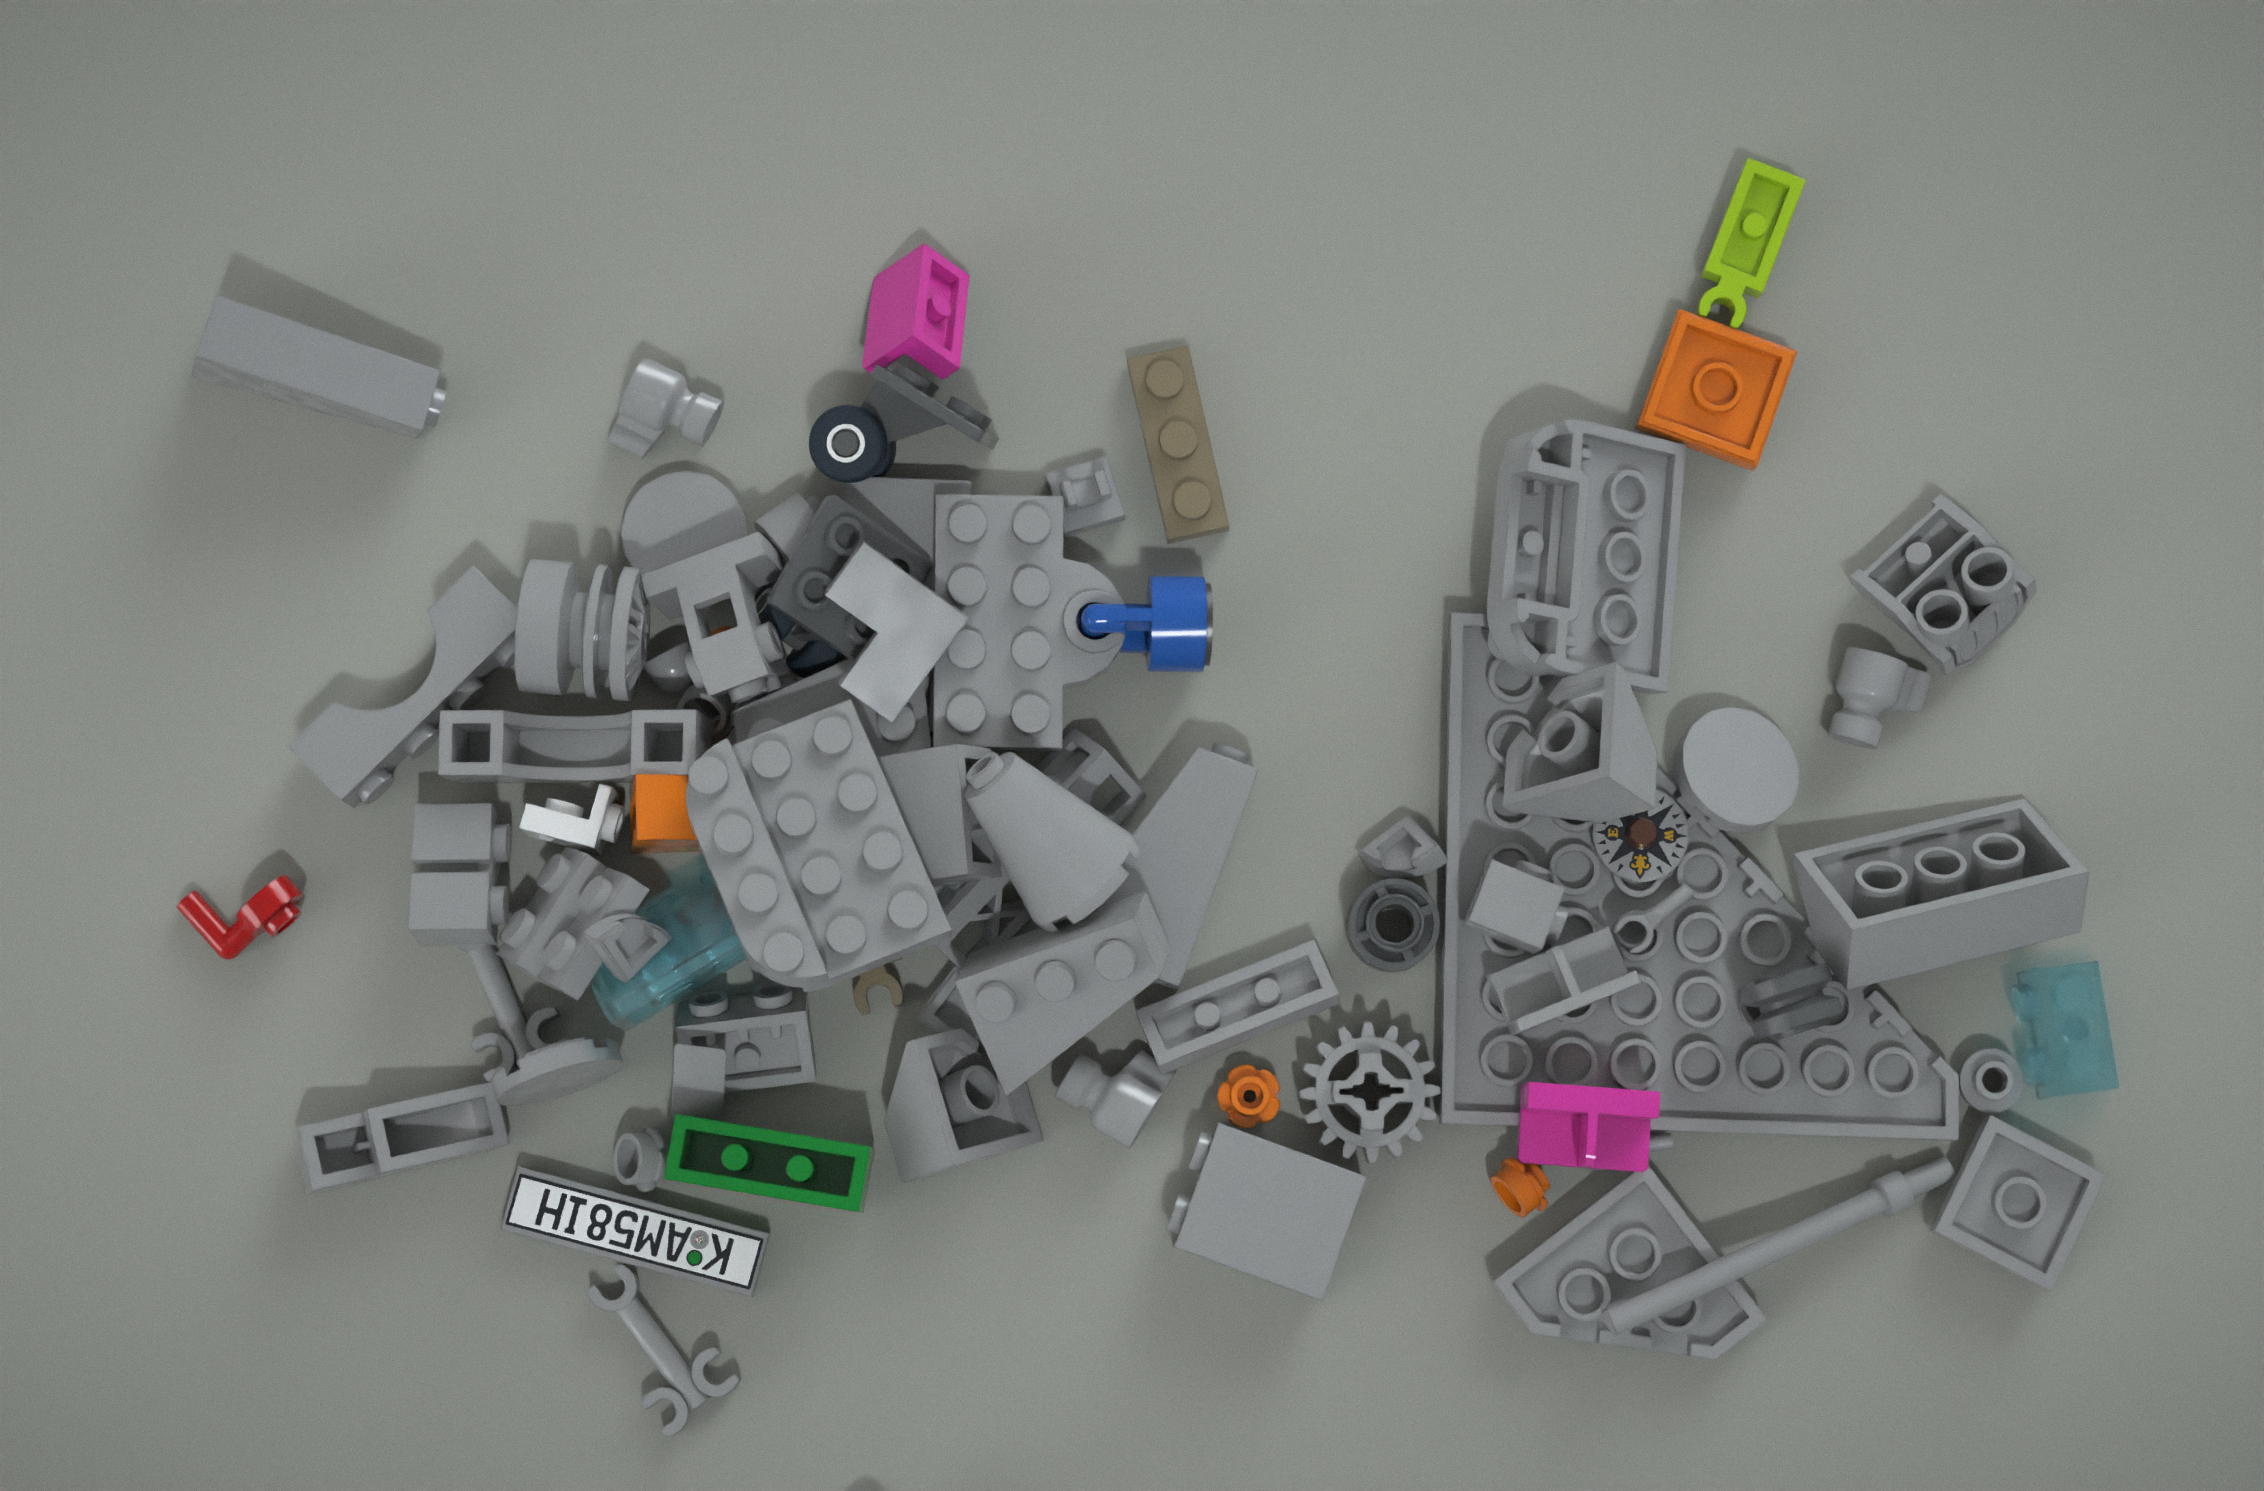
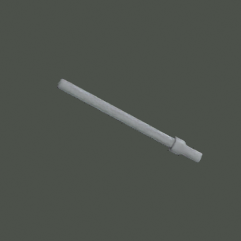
(1887, 1196)

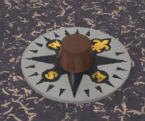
(1645, 843)

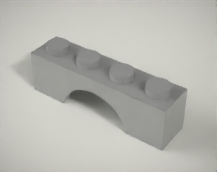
(360, 748)
(569, 749)

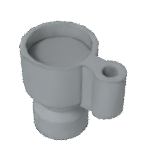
(658, 400)
(1870, 685)
(1117, 1102)

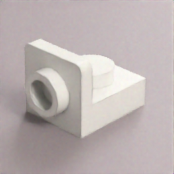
(563, 822)

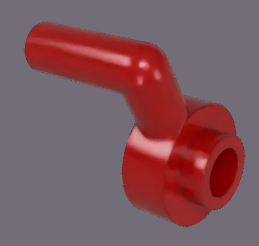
(269, 910)

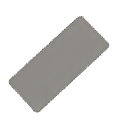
(698, 1082)

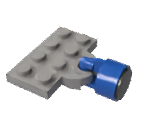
(1041, 622)

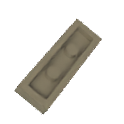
(1178, 444)

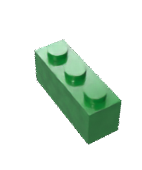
(769, 1163)

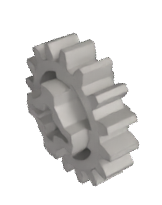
(1369, 1062)

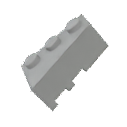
(1053, 988)

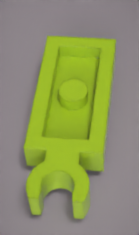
(1749, 237)

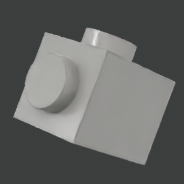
(1517, 906)

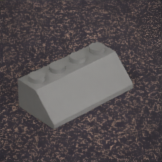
(1940, 893)

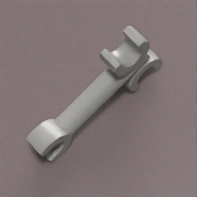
(518, 1035)
(688, 1386)

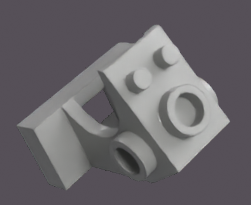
(743, 658)

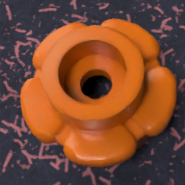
(1244, 1113)
(1521, 1186)

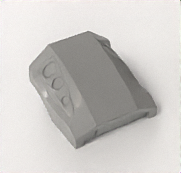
(1948, 586)

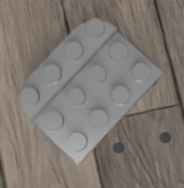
(1586, 552)
(812, 852)

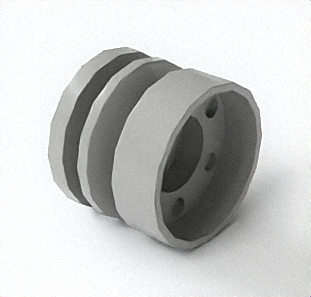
(581, 630)

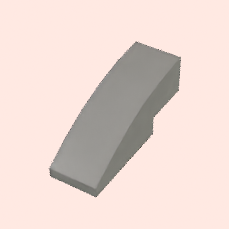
(399, 1137)

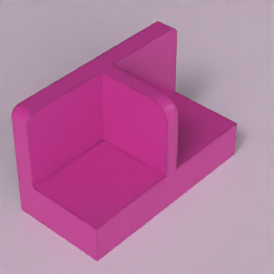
(918, 313)
(1586, 1126)

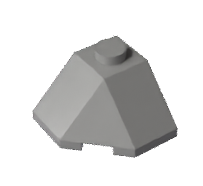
(1587, 753)
(953, 1108)

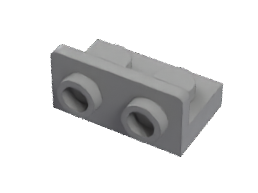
(761, 1031)

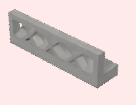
(1079, 769)

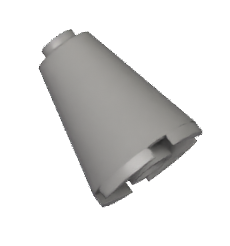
(1048, 840)

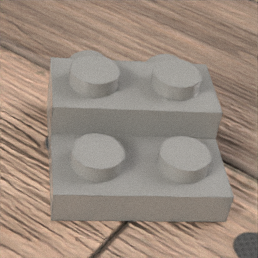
(549, 934)

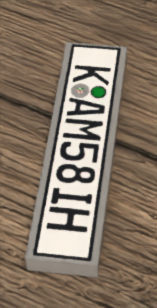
(635, 1231)

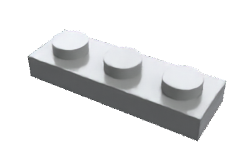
(1238, 1007)

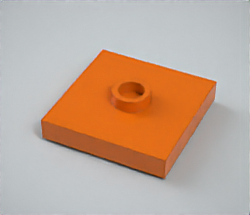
(1716, 390)

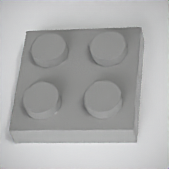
(2018, 1203)

